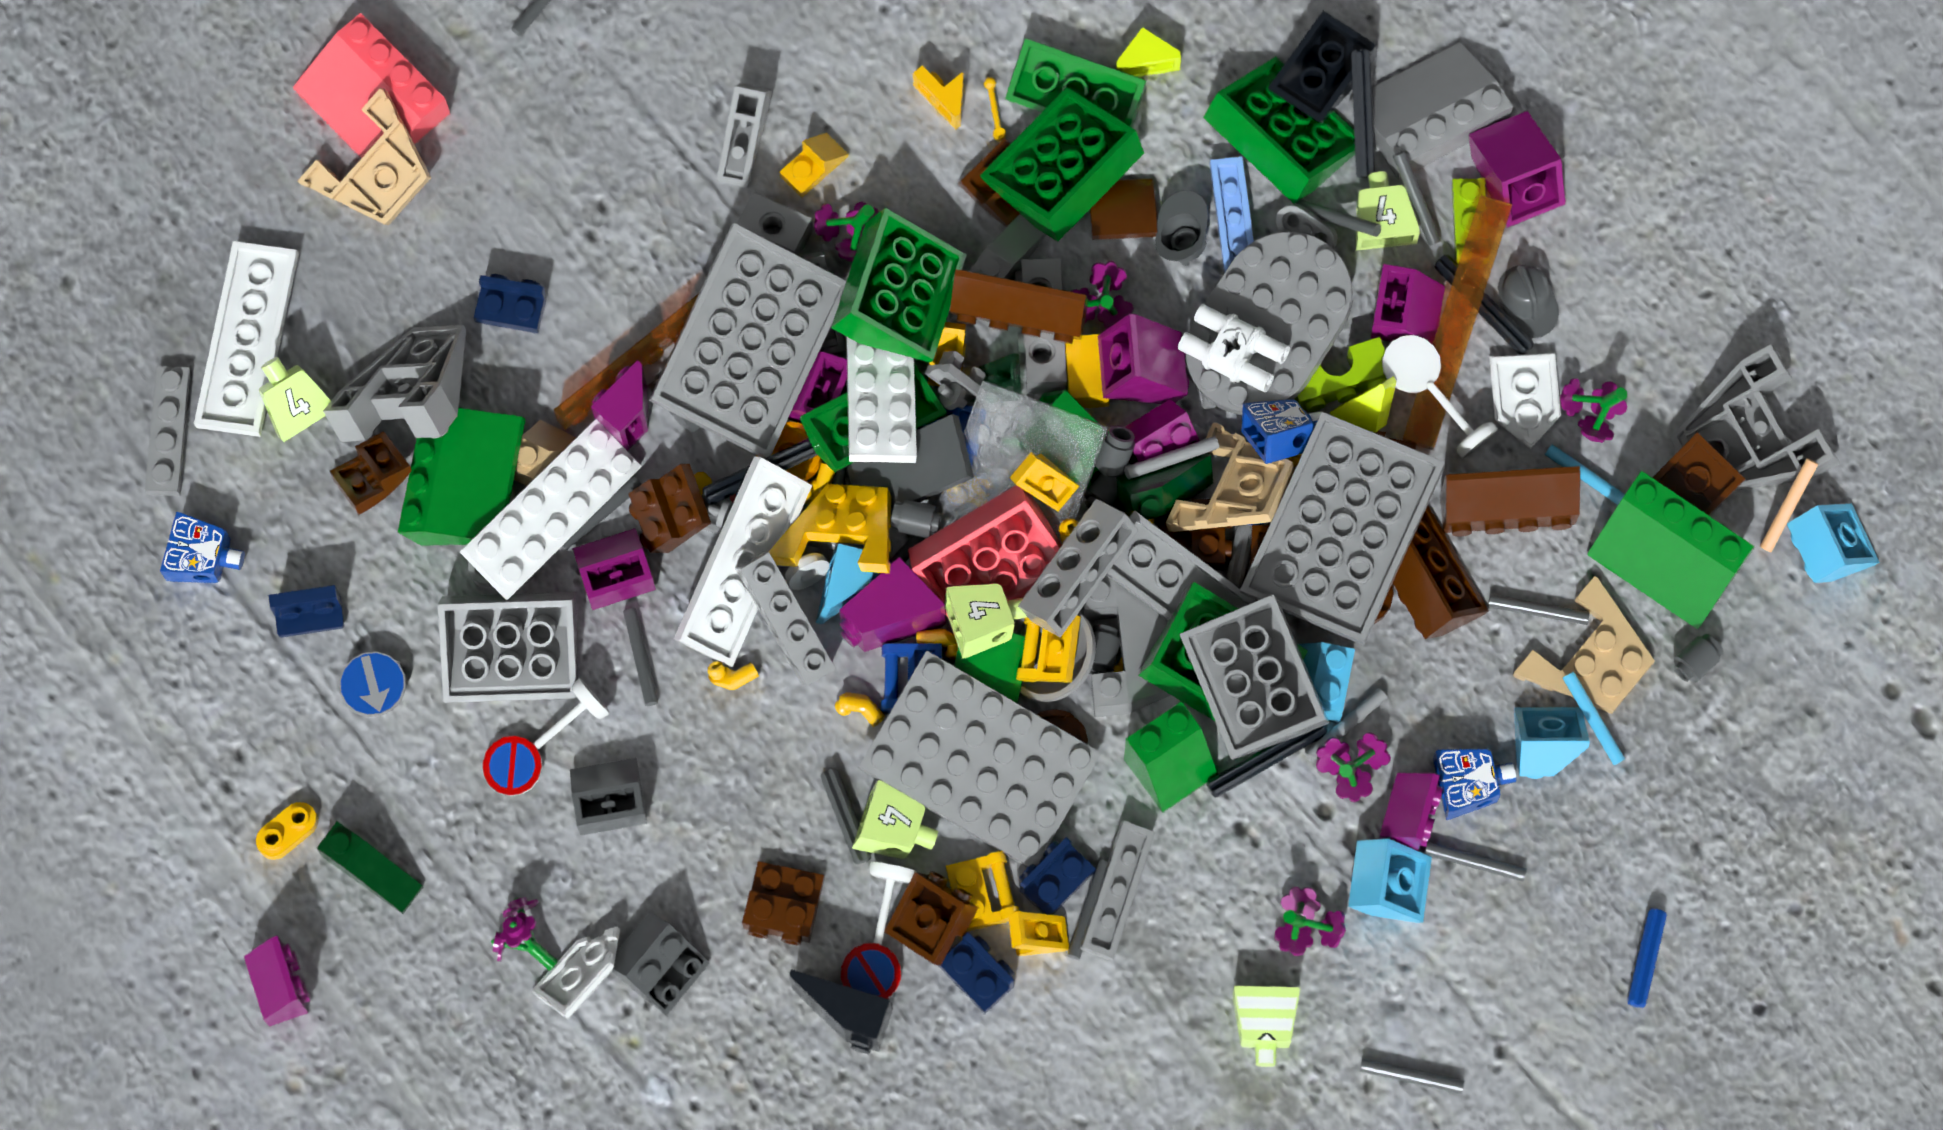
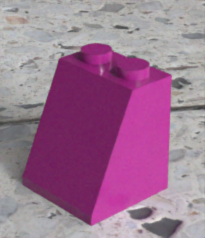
(1519, 166)
(1142, 362)
(891, 609)

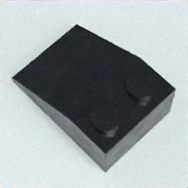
(1321, 68)
(852, 1013)

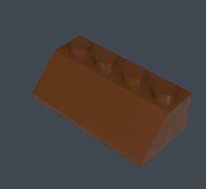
(1018, 305)
(1510, 500)
(1436, 583)

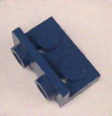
(510, 303)
(307, 611)
(1055, 877)
(978, 972)

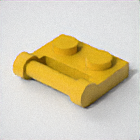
(1055, 654)
(969, 877)

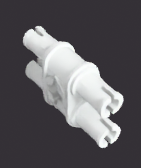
(1237, 362)

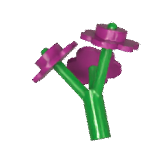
(827, 226)
(1106, 278)
(1604, 403)
(1351, 780)
(1299, 919)
(520, 929)

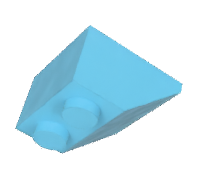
(1832, 542)
(1330, 673)
(1389, 880)

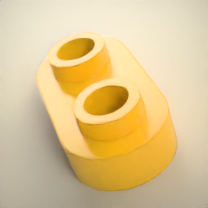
(288, 832)

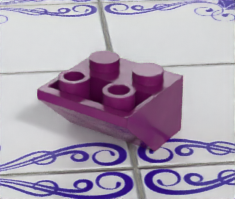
(1407, 304)
(824, 383)
(624, 406)
(1161, 431)
(614, 569)
(1409, 807)
(275, 982)

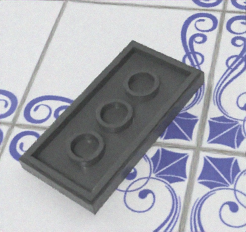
(939, 465)

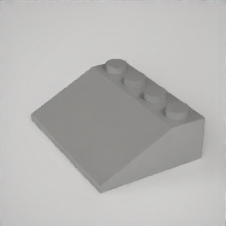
(1435, 107)
(508, 647)
(1254, 677)

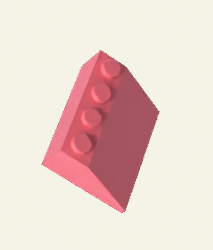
(352, 71)
(994, 544)

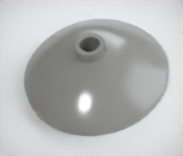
(1083, 664)

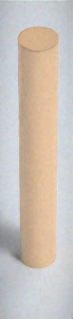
(1789, 505)

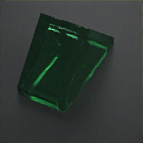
(1003, 372)

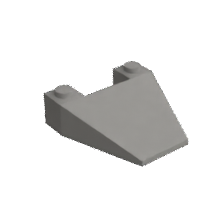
(409, 381)
(1745, 430)
(1138, 630)

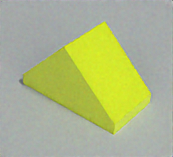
(1148, 56)
(1370, 408)

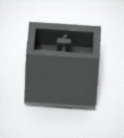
(607, 796)
(658, 963)

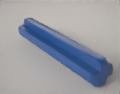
(1647, 958)

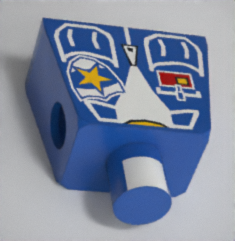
(1277, 428)
(198, 552)
(1469, 779)

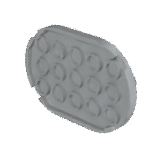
(1297, 295)

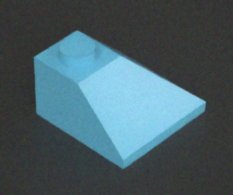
(842, 581)
(1548, 739)

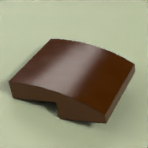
(984, 194)
(1125, 211)
(372, 473)

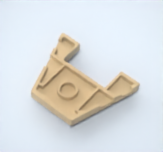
(384, 176)
(1245, 494)
(1605, 664)

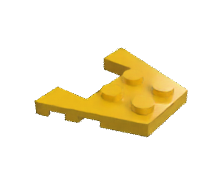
(842, 516)

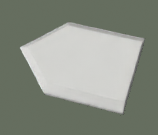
(1525, 394)
(578, 972)

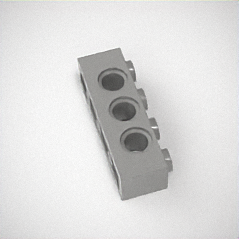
(1050, 374)
(1078, 567)
(785, 618)

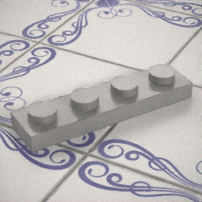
(168, 431)
(1117, 890)

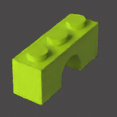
(1364, 373)

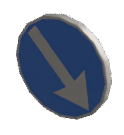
(372, 684)

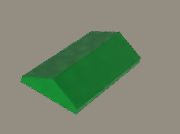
(1047, 71)
(828, 423)

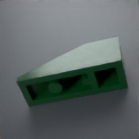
(1157, 491)
(369, 867)

